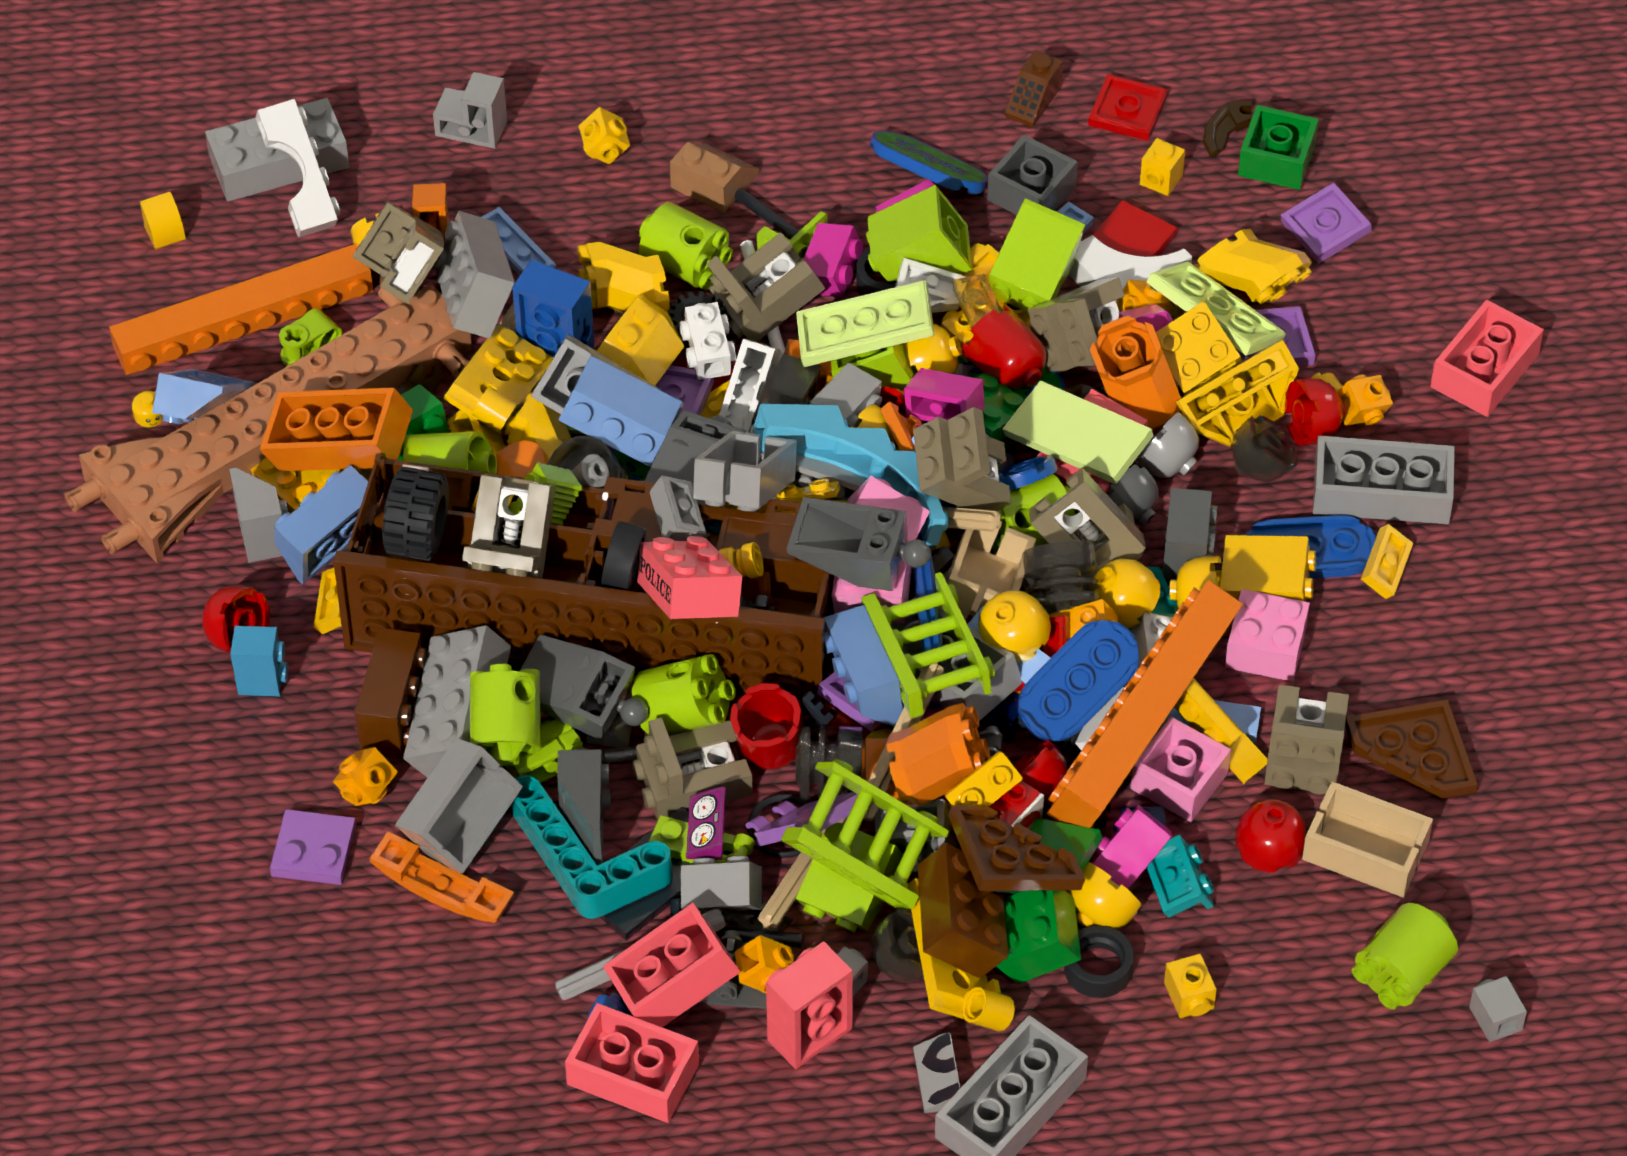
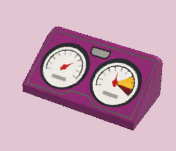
(706, 824)

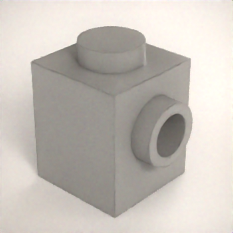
(1497, 1008)

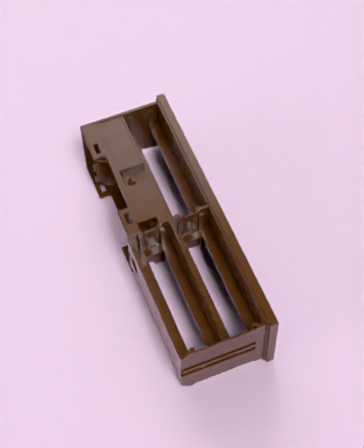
(570, 600)

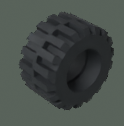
(415, 513)

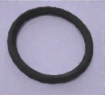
(755, 811)

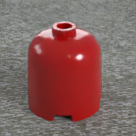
(1006, 350)
(767, 725)

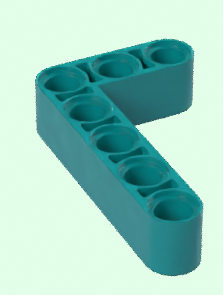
(590, 887)

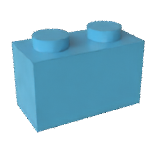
(258, 661)

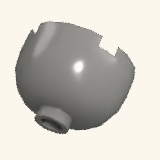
(1171, 449)

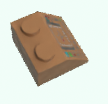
(710, 174)

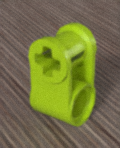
(307, 335)

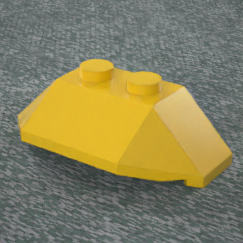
(643, 340)
(1247, 389)

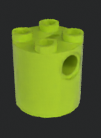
(684, 243)
(451, 450)
(1022, 499)
(685, 694)
(505, 712)
(1405, 955)

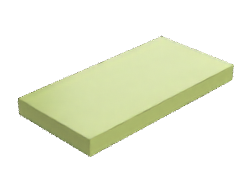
(864, 323)
(1242, 324)
(1078, 432)

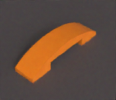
(438, 883)

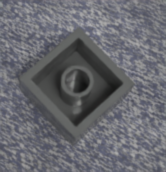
(1032, 173)
(1188, 529)

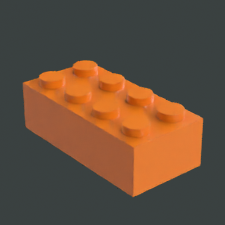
(335, 428)

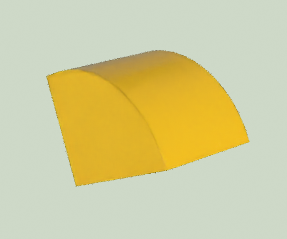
(162, 220)

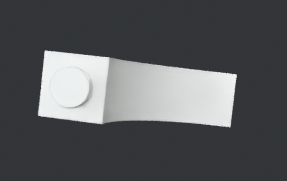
(1099, 261)
(748, 373)

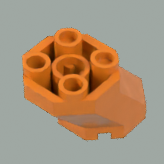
(1136, 370)
(936, 754)

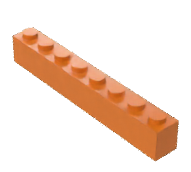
(240, 309)

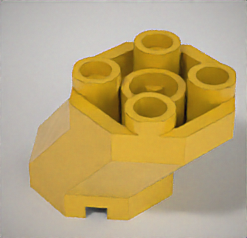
(1255, 266)
(621, 276)
(537, 424)

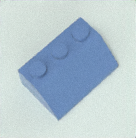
(192, 392)
(620, 410)
(320, 524)
(863, 665)

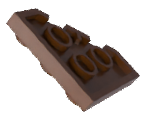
(1417, 745)
(1011, 856)

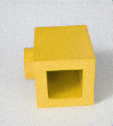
(1162, 167)
(1190, 986)

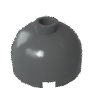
(1138, 492)

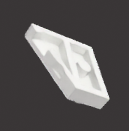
(938, 282)

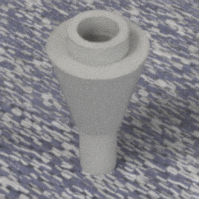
(591, 471)

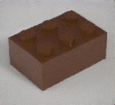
(390, 691)
(958, 919)

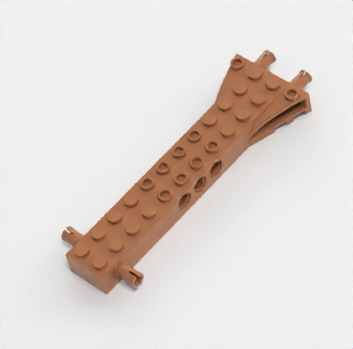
(177, 478)

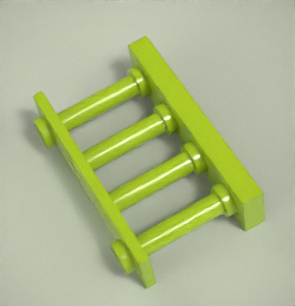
(904, 665)
(837, 854)

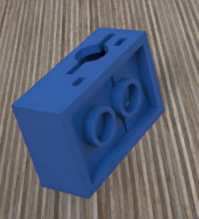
(551, 306)

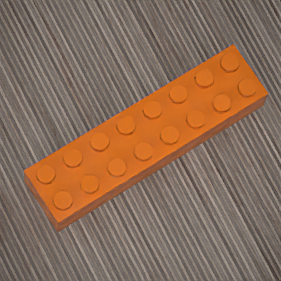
(1142, 706)

